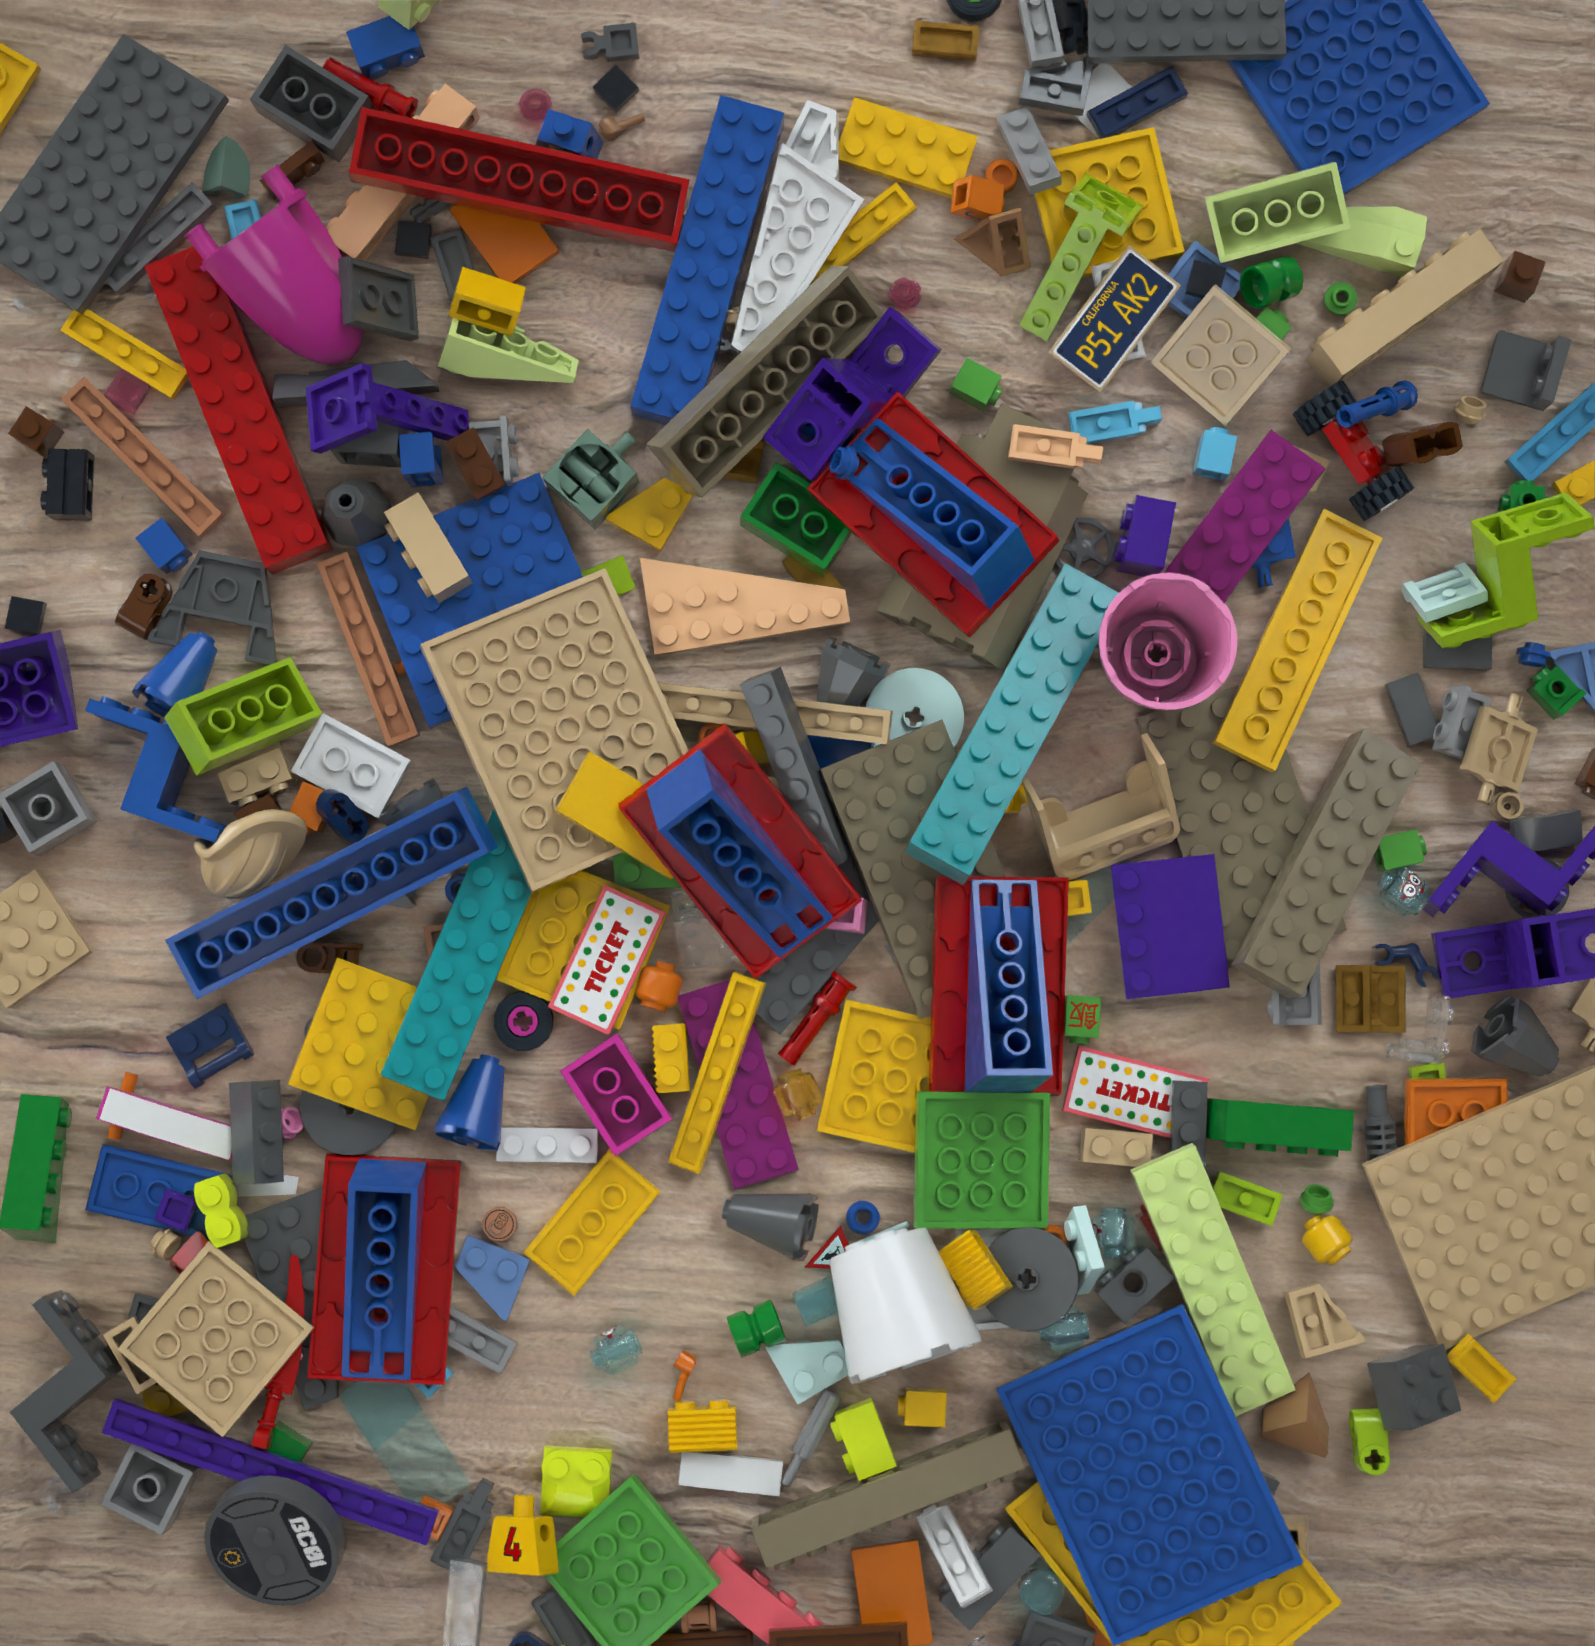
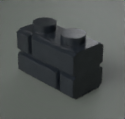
(68, 484)

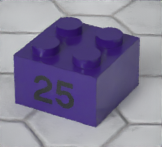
(1145, 537)

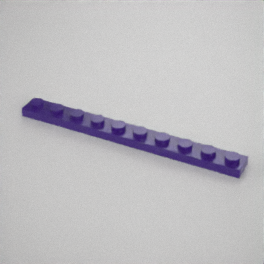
(245, 1461)

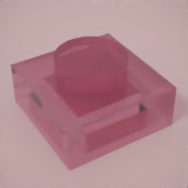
(127, 391)

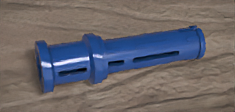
(1385, 402)

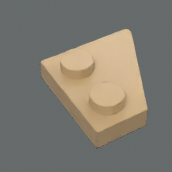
(1318, 1322)

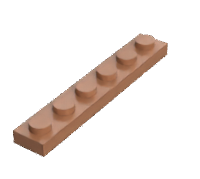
(142, 457)
(368, 649)

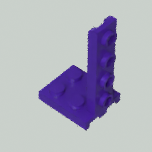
(351, 405)

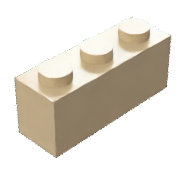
(426, 548)

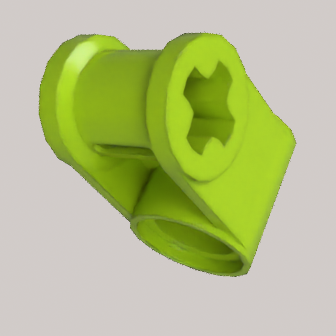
(1368, 1437)

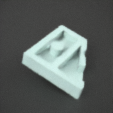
(1084, 1248)
(809, 1366)

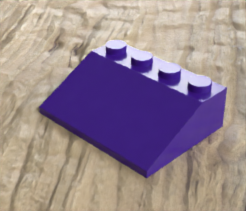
(35, 689)
(1170, 926)

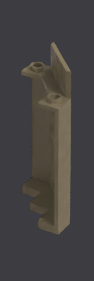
(1044, 491)

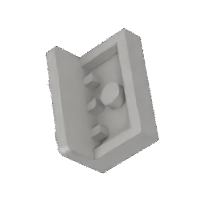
(497, 439)
(1457, 720)
(1298, 1010)

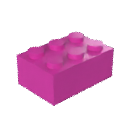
(616, 1094)

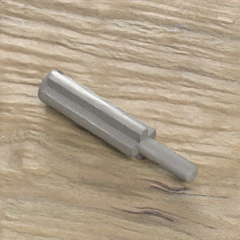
(812, 1433)

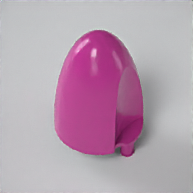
(285, 276)

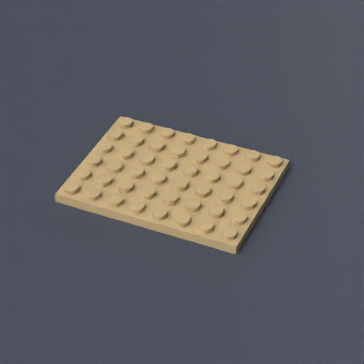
(539, 694)
(1496, 1209)

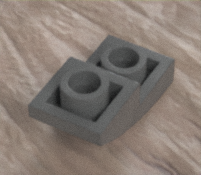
(1548, 831)

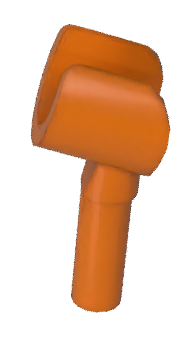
(684, 1363)

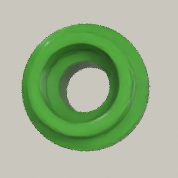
(1335, 306)
(1317, 1199)

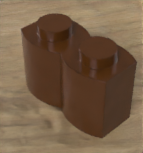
(1422, 444)

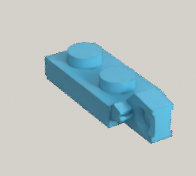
(1113, 421)

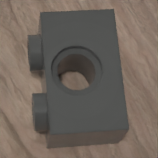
(1152, 1280)

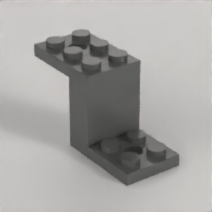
(85, 1374)

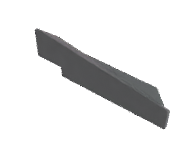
(291, 388)

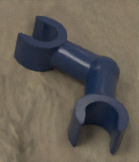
(1412, 952)

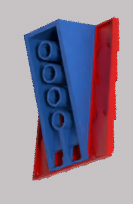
(935, 516)
(740, 851)
(998, 984)
(384, 1269)

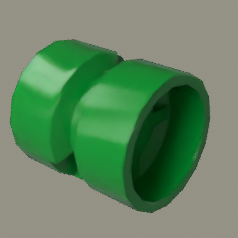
(1271, 282)
(756, 1328)

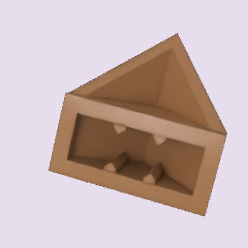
(999, 242)
(1297, 1420)

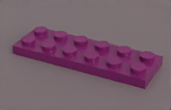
(1247, 515)
(751, 1121)

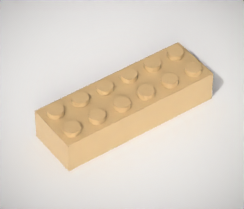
(1408, 307)

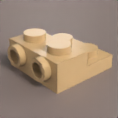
(256, 774)

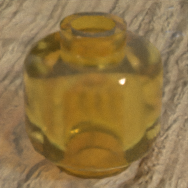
(797, 1094)

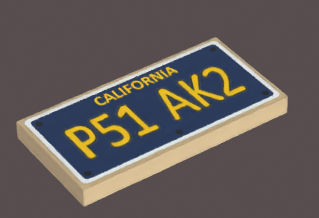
(1114, 318)

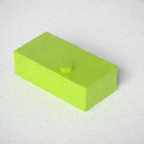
(243, 715)

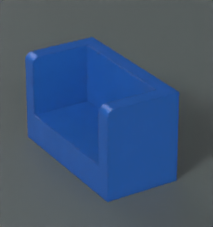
(420, 460)

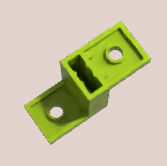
(1505, 567)

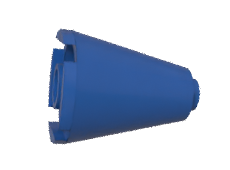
(178, 674)
(475, 1106)

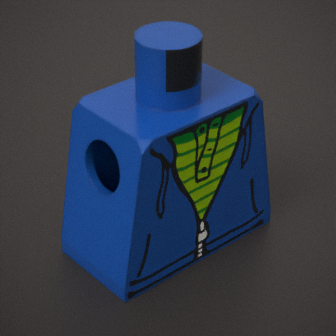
(569, 135)

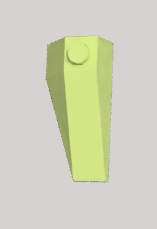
(1378, 239)
(490, 354)

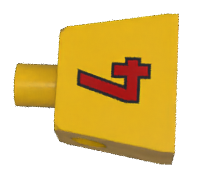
(523, 1541)

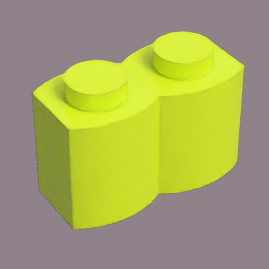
(218, 1201)

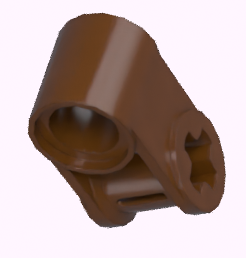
(142, 608)
(329, 952)

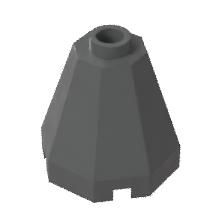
(355, 512)
(848, 673)
(1516, 1039)

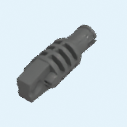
(1379, 1124)

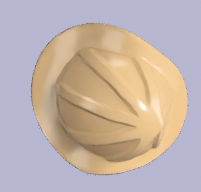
(251, 852)

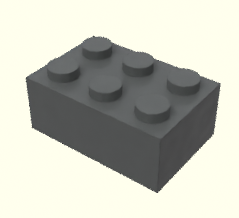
(310, 103)

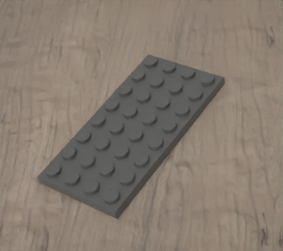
(105, 172)

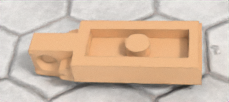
(1052, 447)

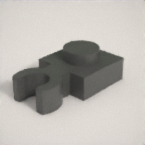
(618, 43)

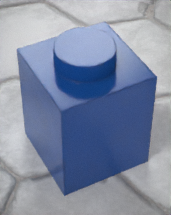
(164, 546)

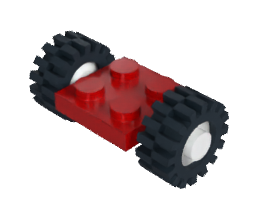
(1356, 450)

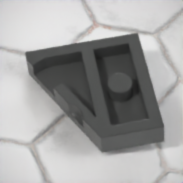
(1057, 87)

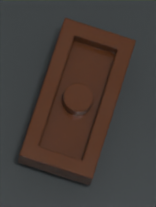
(302, 163)
(475, 464)

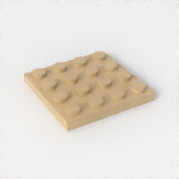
(216, 1339)

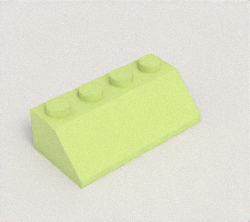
(1278, 212)

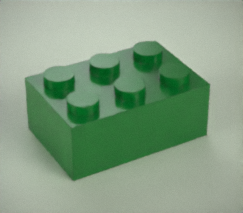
(794, 521)

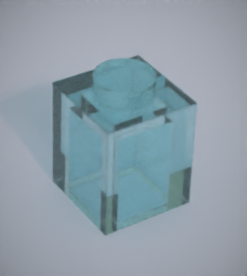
(816, 1301)

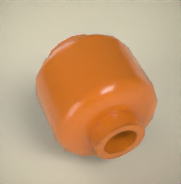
(659, 986)

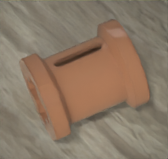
(700, 1617)

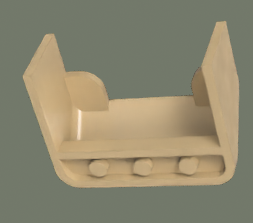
(1112, 826)

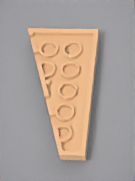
(716, 607)

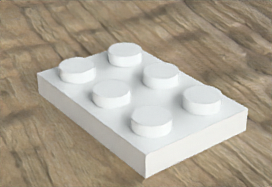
(351, 764)

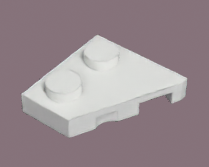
(817, 137)

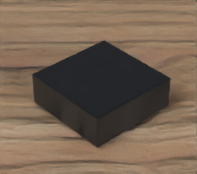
(615, 88)
(413, 239)
(1203, 278)
(25, 615)

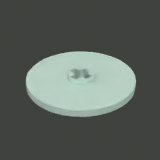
(922, 691)

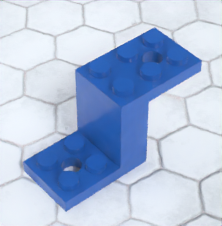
(158, 771)

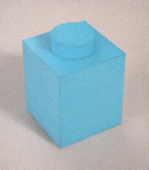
(1215, 454)

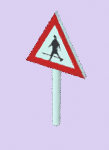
(836, 1245)

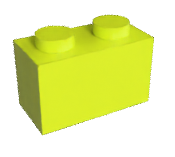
(864, 1439)

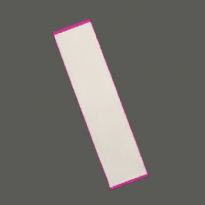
(166, 1122)

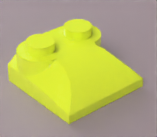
(574, 1480)

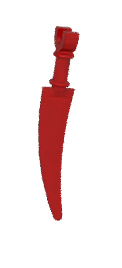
(286, 1377)

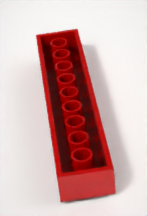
(518, 179)
(239, 412)

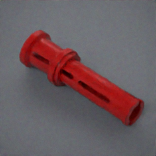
(382, 96)
(825, 1005)

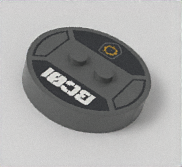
(275, 1540)

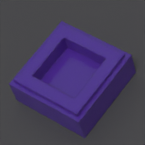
(176, 1210)

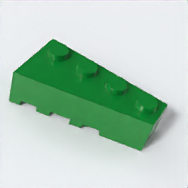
(1281, 1125)
(36, 1169)

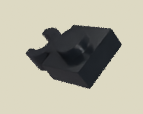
(1072, 20)

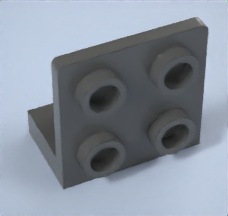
(1525, 370)

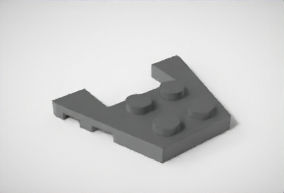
(223, 591)

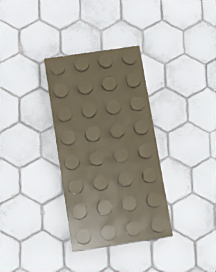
(879, 807)
(1228, 809)

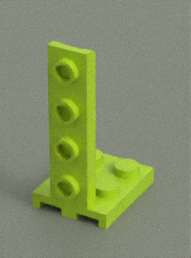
(1098, 210)

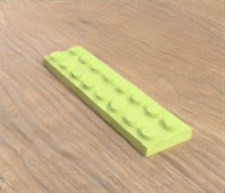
(1212, 1279)

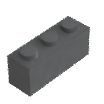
(256, 1132)
(1003, 1563)

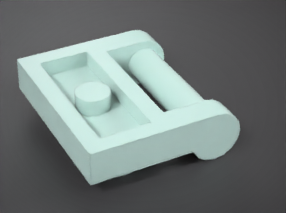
(1445, 593)

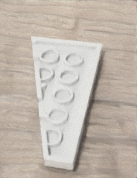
(796, 234)

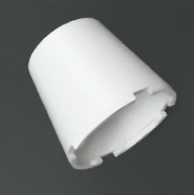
(897, 1304)

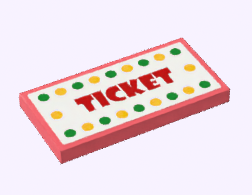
(606, 960)
(1122, 1091)

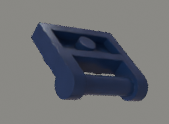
(205, 1035)

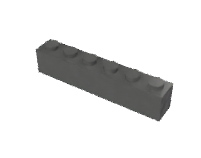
(794, 759)

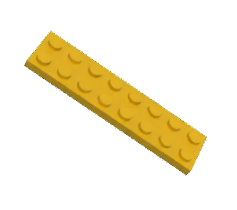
(1297, 641)

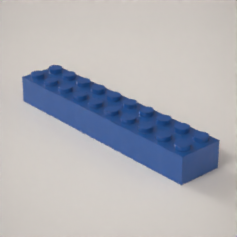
(708, 258)
(332, 893)

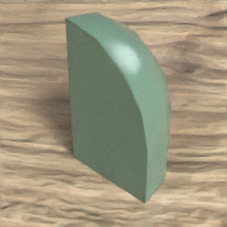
(227, 170)

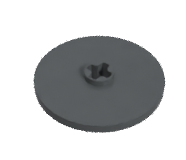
(339, 1131)
(1055, 1273)

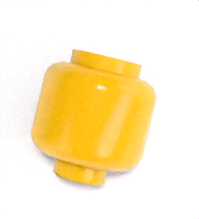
(1327, 1239)

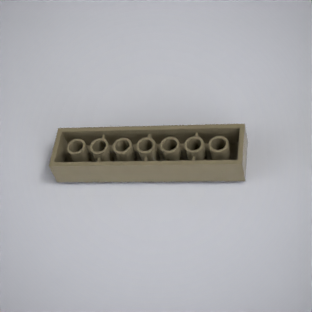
(759, 383)
(1326, 864)
(901, 1491)

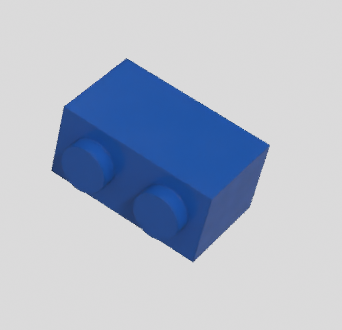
(384, 46)

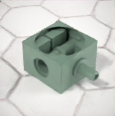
(593, 477)

